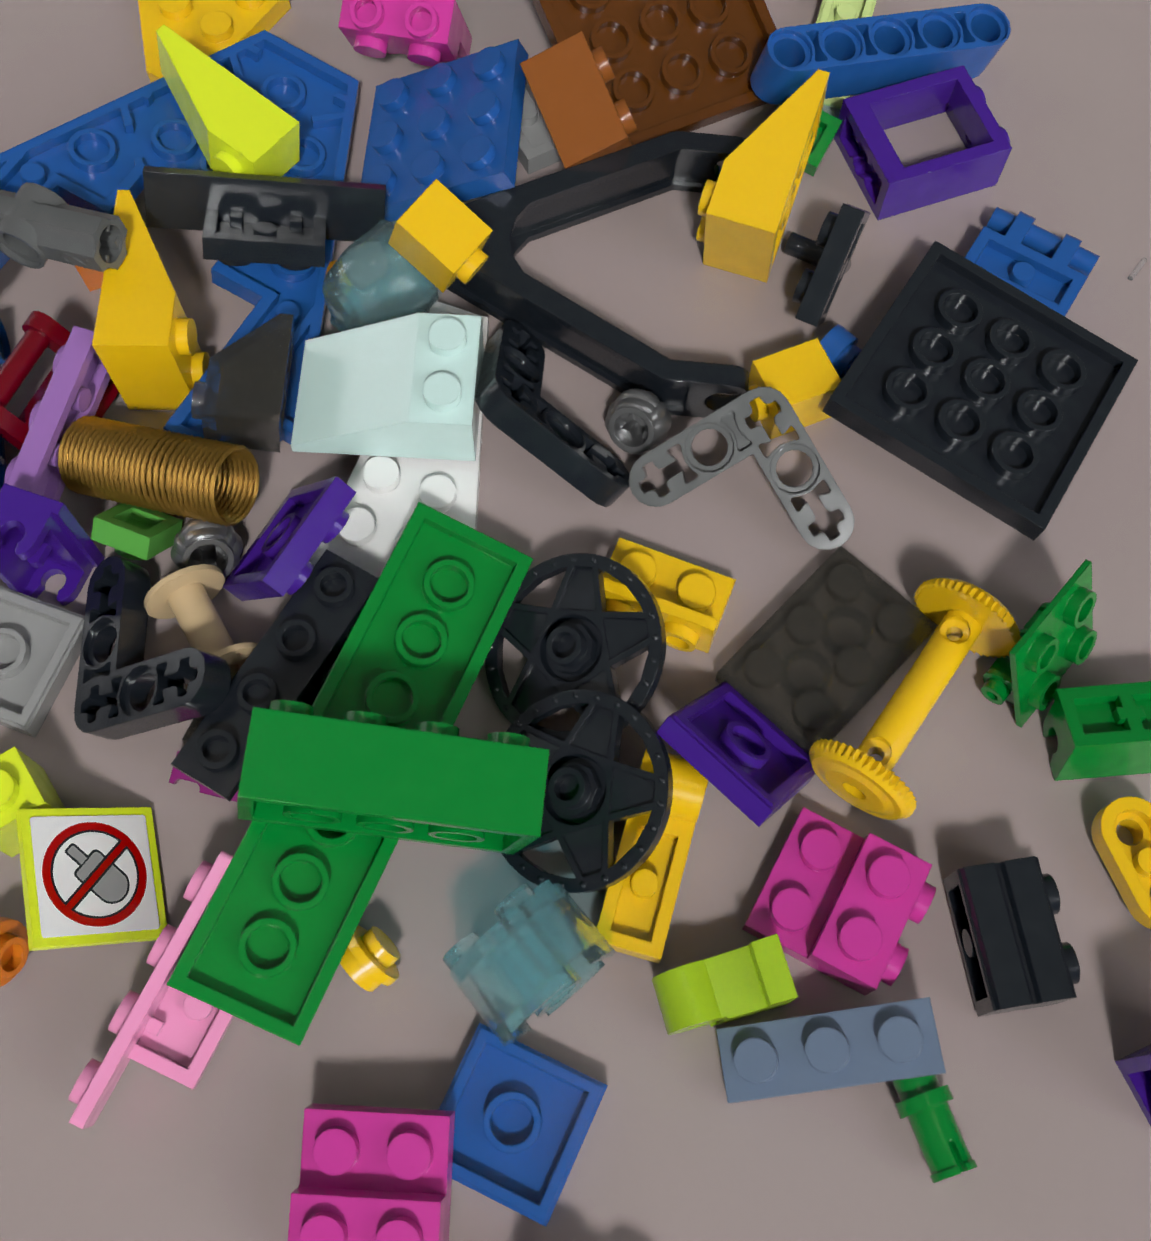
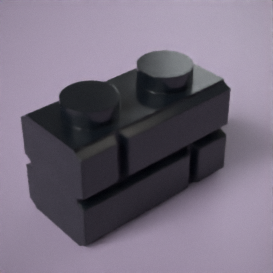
(1011, 936)

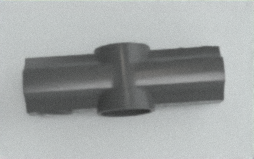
(44, 227)

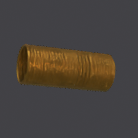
(159, 470)

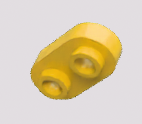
(1127, 864)

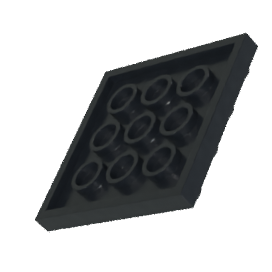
(982, 389)

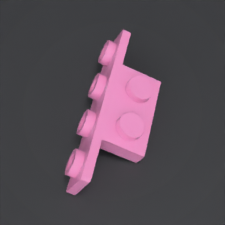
(161, 1024)

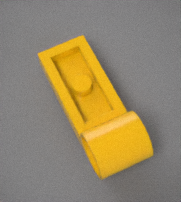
(641, 906)

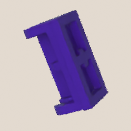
(40, 541)

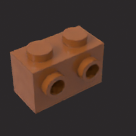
(576, 101)

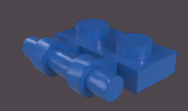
(1033, 259)

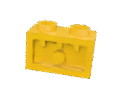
(687, 594)

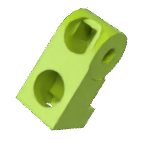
(725, 987)

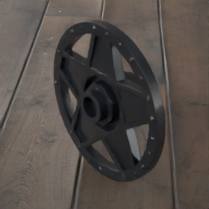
(577, 639)
(593, 790)

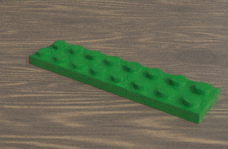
(301, 891)

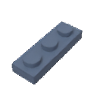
(830, 1050)

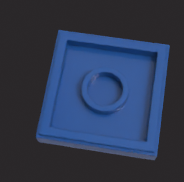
(518, 1123)

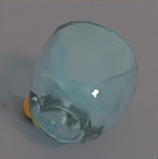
(374, 283)

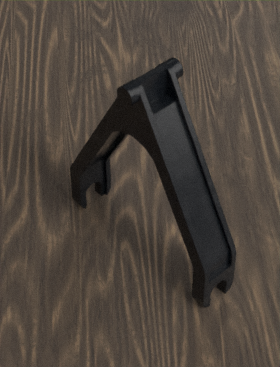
(575, 196)

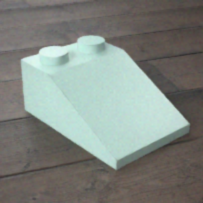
(393, 389)

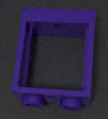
(876, 166)

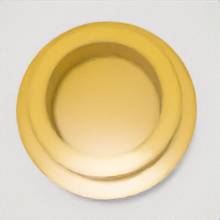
(371, 959)

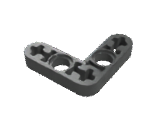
(741, 444)

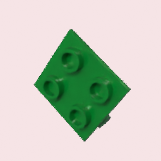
(1048, 646)

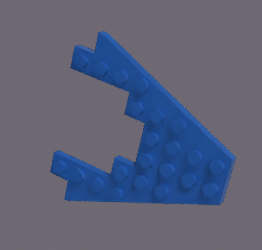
(112, 144)

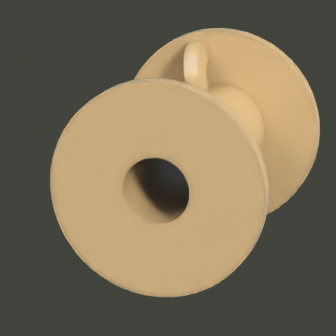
(188, 598)

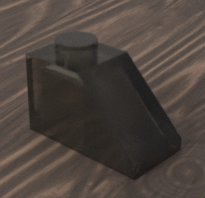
(248, 388)

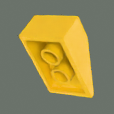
(758, 185)
(142, 326)

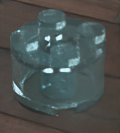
(528, 959)

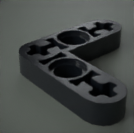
(512, 402)
(124, 678)

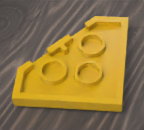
(205, 23)

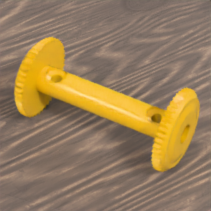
(966, 621)

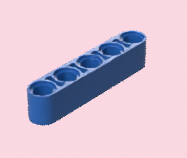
(879, 50)

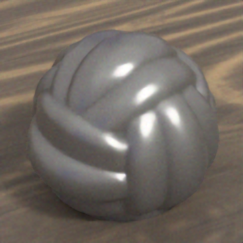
(638, 421)
(207, 544)

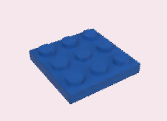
(448, 126)

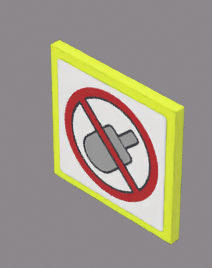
(90, 876)

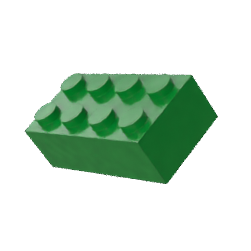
(392, 779)

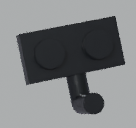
(832, 259)

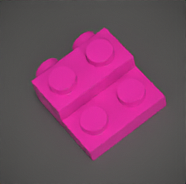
(417, 28)
(842, 902)
(373, 1174)

